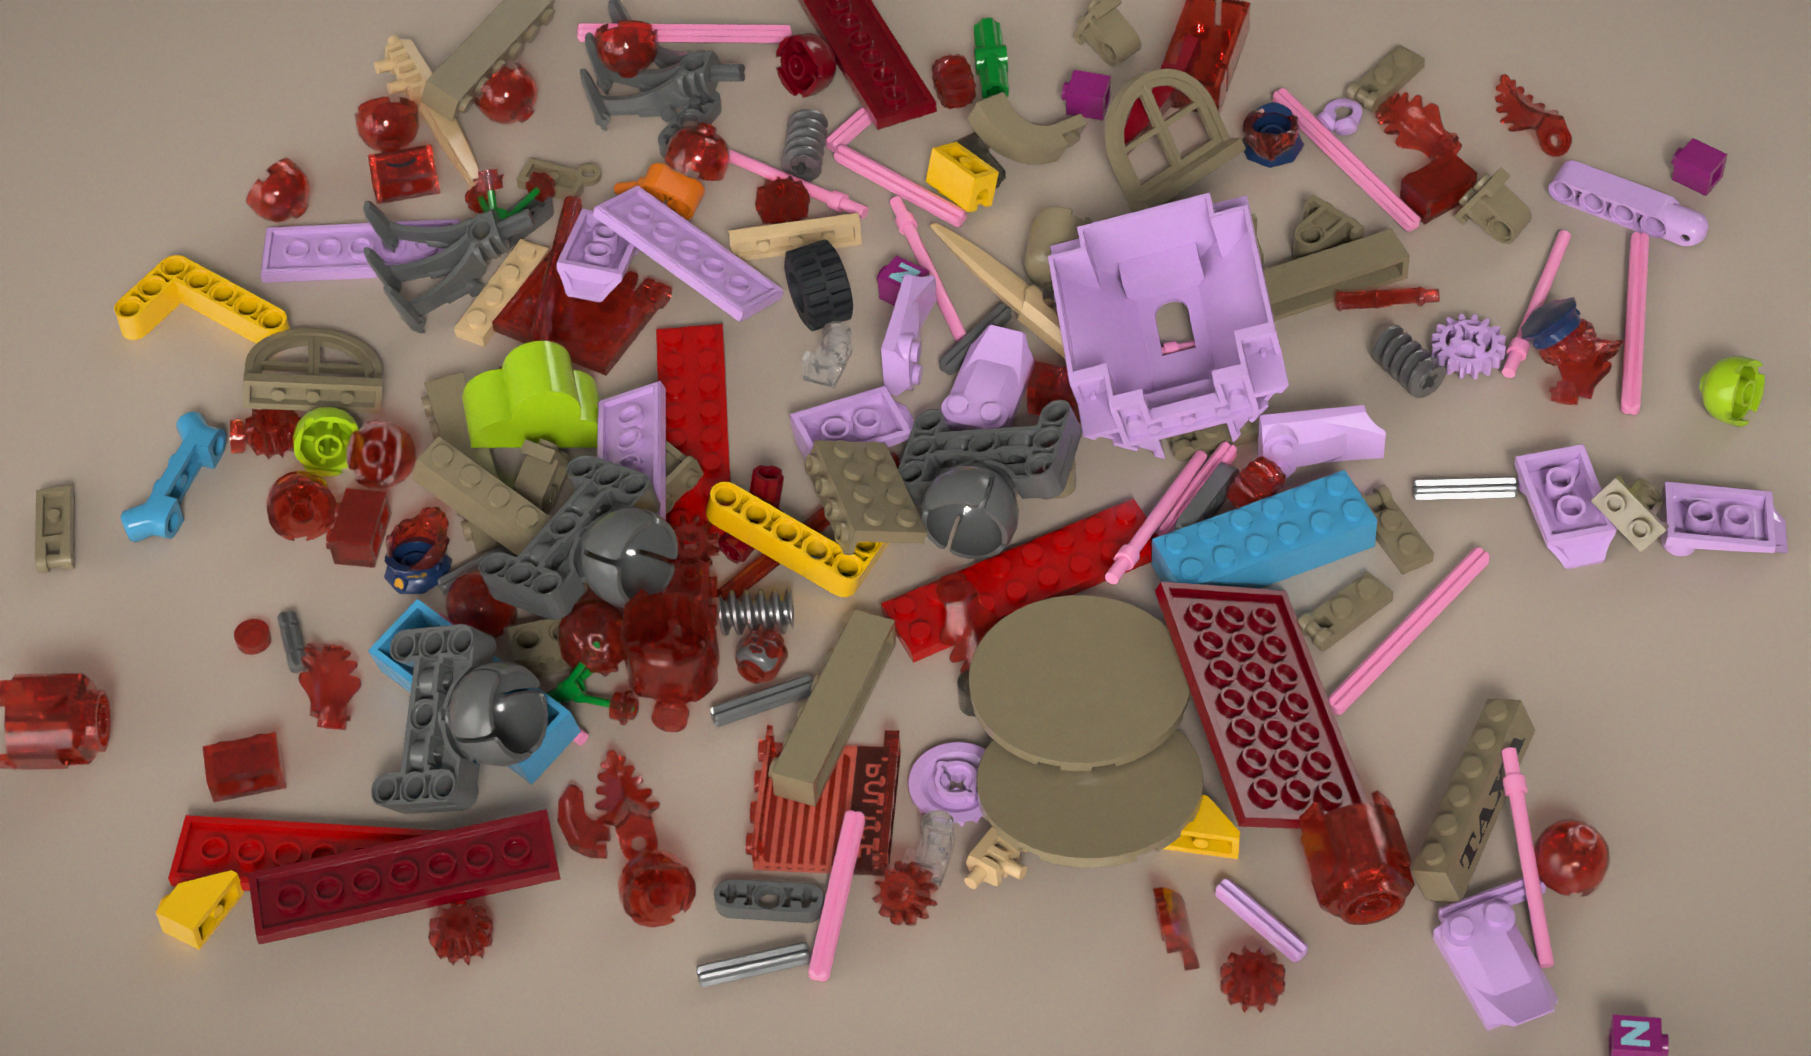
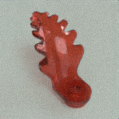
(1532, 116)
(1417, 126)
(1581, 379)
(965, 619)
(329, 683)
(626, 804)

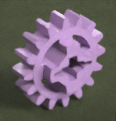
(1468, 346)

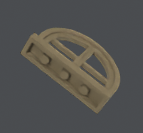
(1182, 170)
(312, 390)

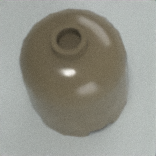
(1050, 228)

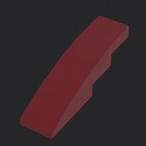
(1138, 120)

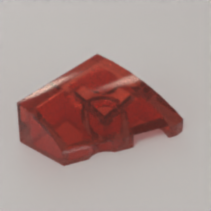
(1175, 926)

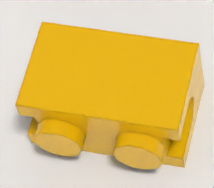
(962, 176)

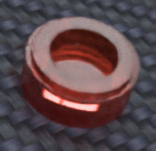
(237, 436)
(252, 636)
(670, 715)

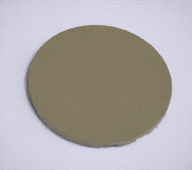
(1078, 683)
(1095, 814)

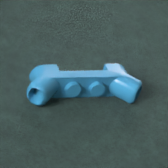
(161, 513)

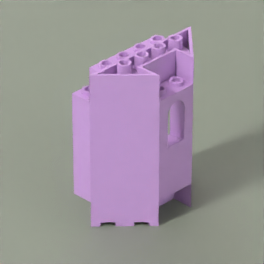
(1107, 311)

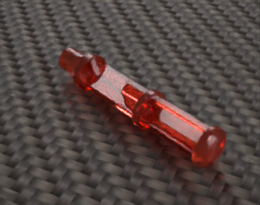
(1385, 298)

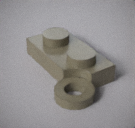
(567, 180)

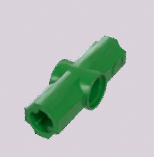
(991, 58)

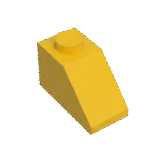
(1209, 833)
(199, 907)

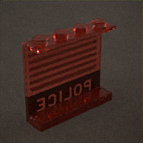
(806, 837)

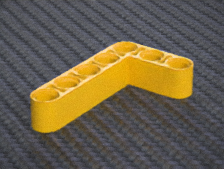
(186, 282)
(801, 544)

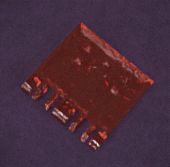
(589, 330)

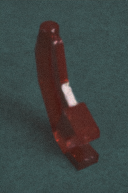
(578, 828)

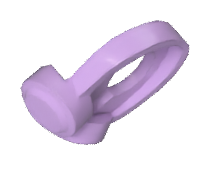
(1344, 126)

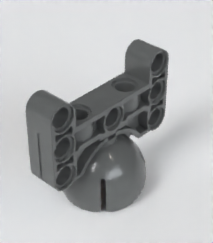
(981, 471)
(589, 541)
(458, 718)

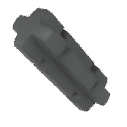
(292, 640)

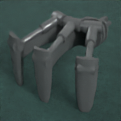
(661, 89)
(464, 259)

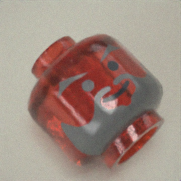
(761, 656)

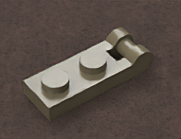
(1386, 78)
(1210, 438)
(54, 528)
(1396, 533)
(1345, 611)

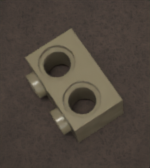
(536, 647)

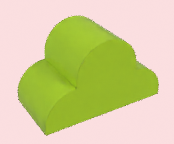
(532, 400)

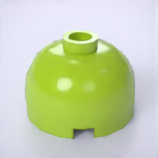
(1733, 389)
(322, 440)

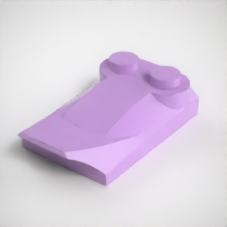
(593, 259)
(903, 336)
(990, 381)
(855, 418)
(1319, 437)
(1560, 496)
(1720, 520)
(1495, 965)

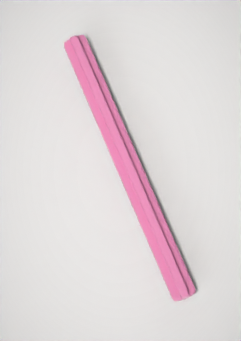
(705, 32)
(1349, 162)
(1635, 324)
(1408, 630)

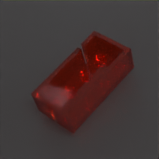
(1220, 44)

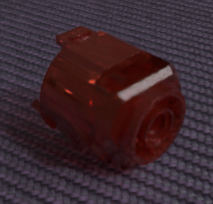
(664, 647)
(53, 720)
(1357, 860)

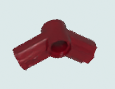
(767, 486)

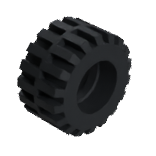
(818, 284)

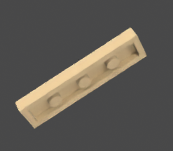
(779, 238)
(514, 271)

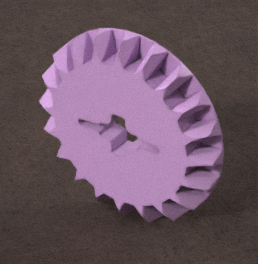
(932, 775)

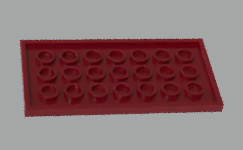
(1259, 702)

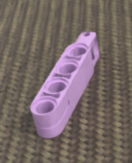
(1627, 204)

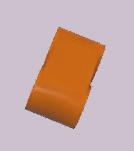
(668, 185)

